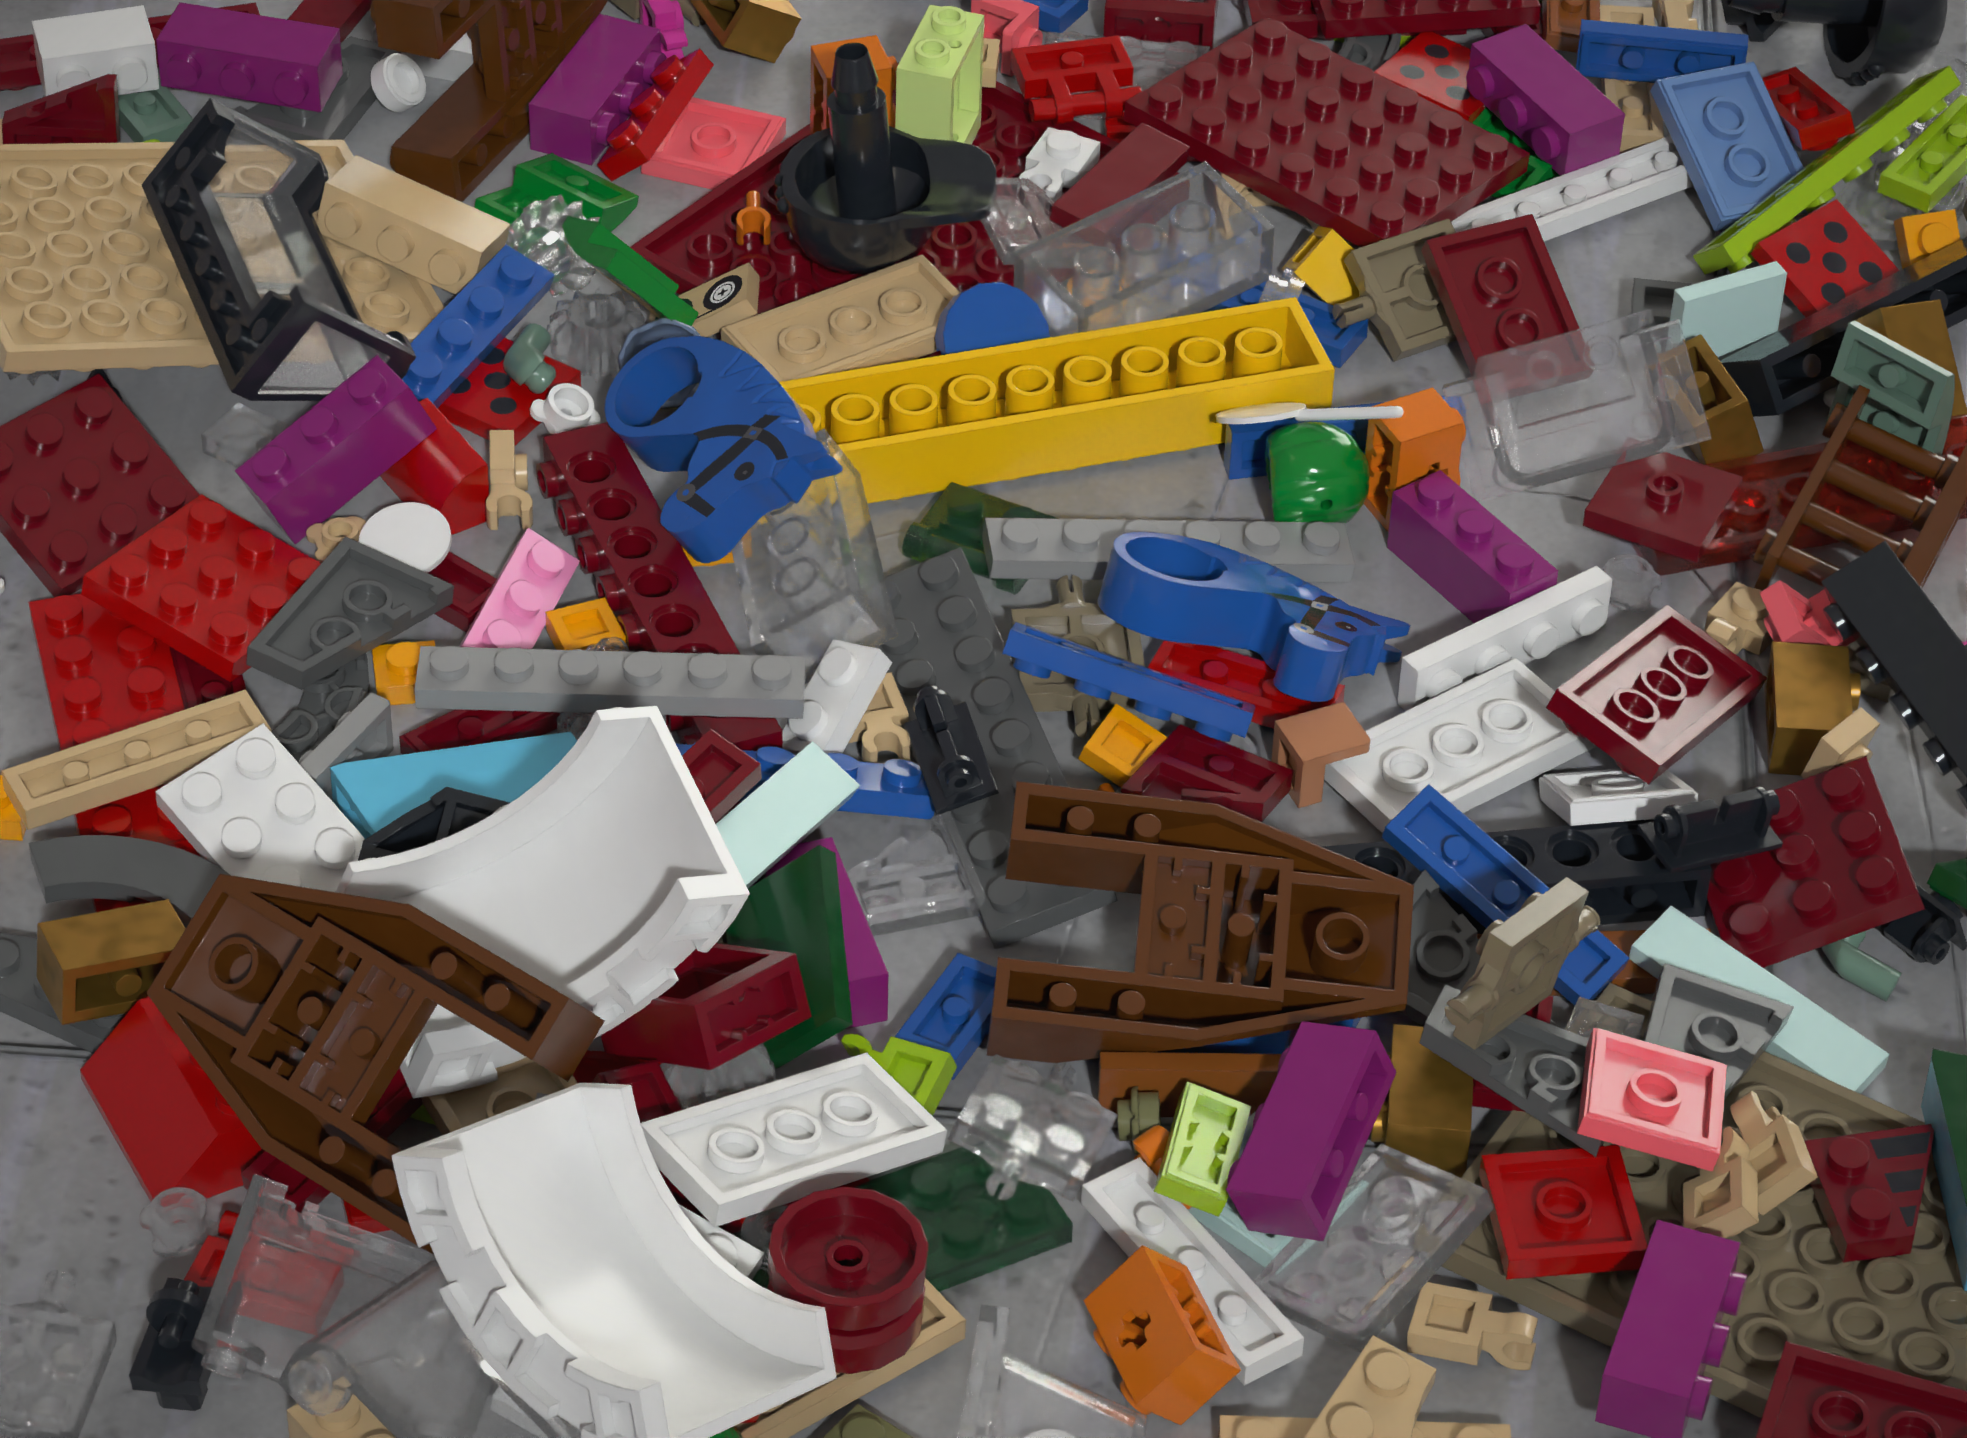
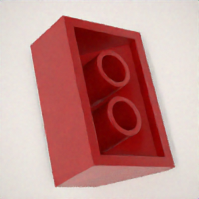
(166, 1109)

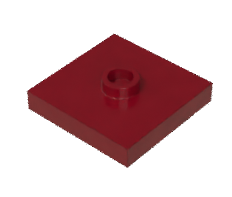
(1664, 504)

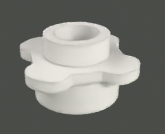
(565, 409)

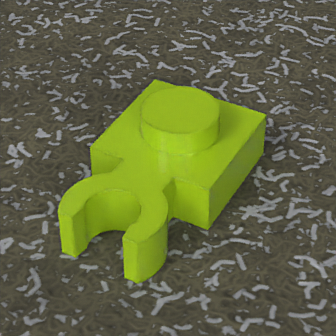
(917, 1068)

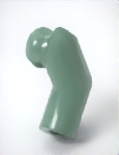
(525, 359)
(1861, 967)

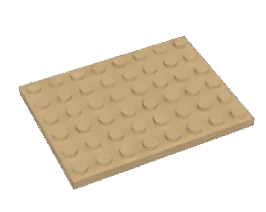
(95, 279)

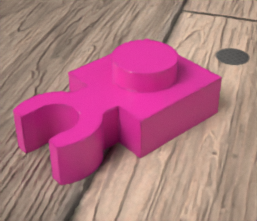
(669, 19)

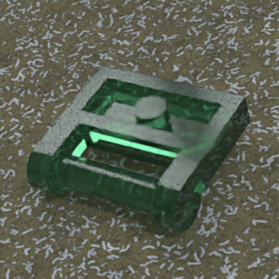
(958, 522)

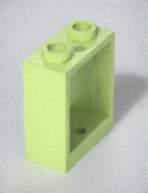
(942, 77)

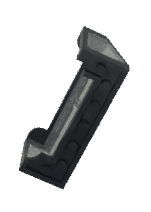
(255, 263)

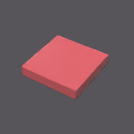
(714, 143)
(1652, 1099)

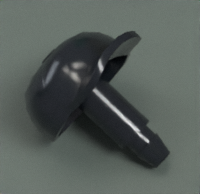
(1865, 35)
(872, 192)

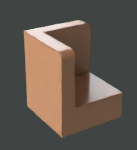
(1312, 741)

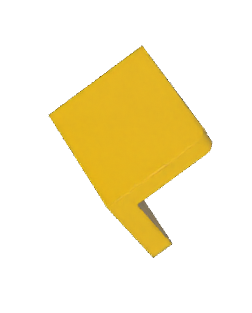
(1323, 266)

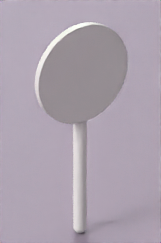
(1280, 411)
(409, 534)

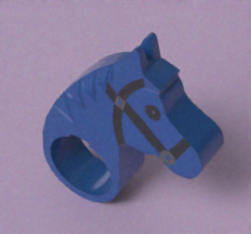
(736, 437)
(1225, 598)

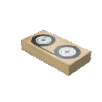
(723, 300)

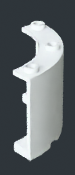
(579, 881)
(594, 1279)

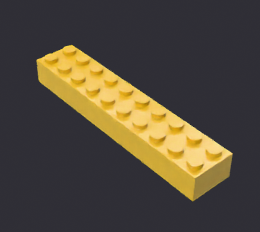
(1065, 398)

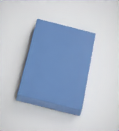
(1727, 138)

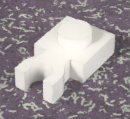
(1060, 160)

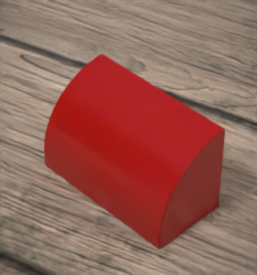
(443, 474)

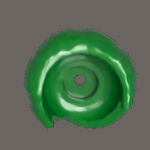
(1315, 473)

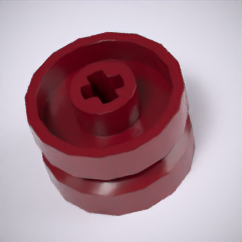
(859, 1261)

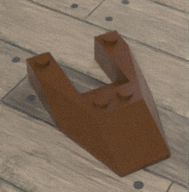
(488, 106)
(1232, 929)
(312, 1005)

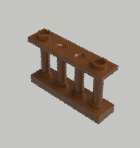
(1930, 516)

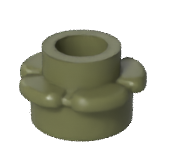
(1138, 1114)

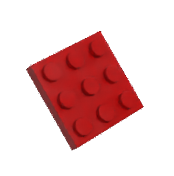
(201, 583)

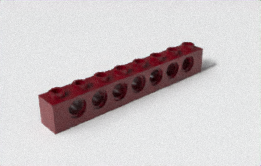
(639, 565)

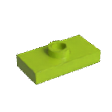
(1202, 1148)

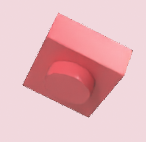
(1011, 22)
(1798, 619)

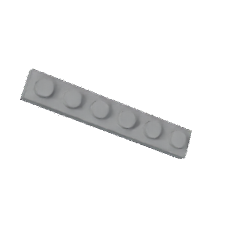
(1083, 546)
(609, 679)

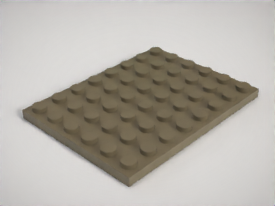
(1877, 1311)

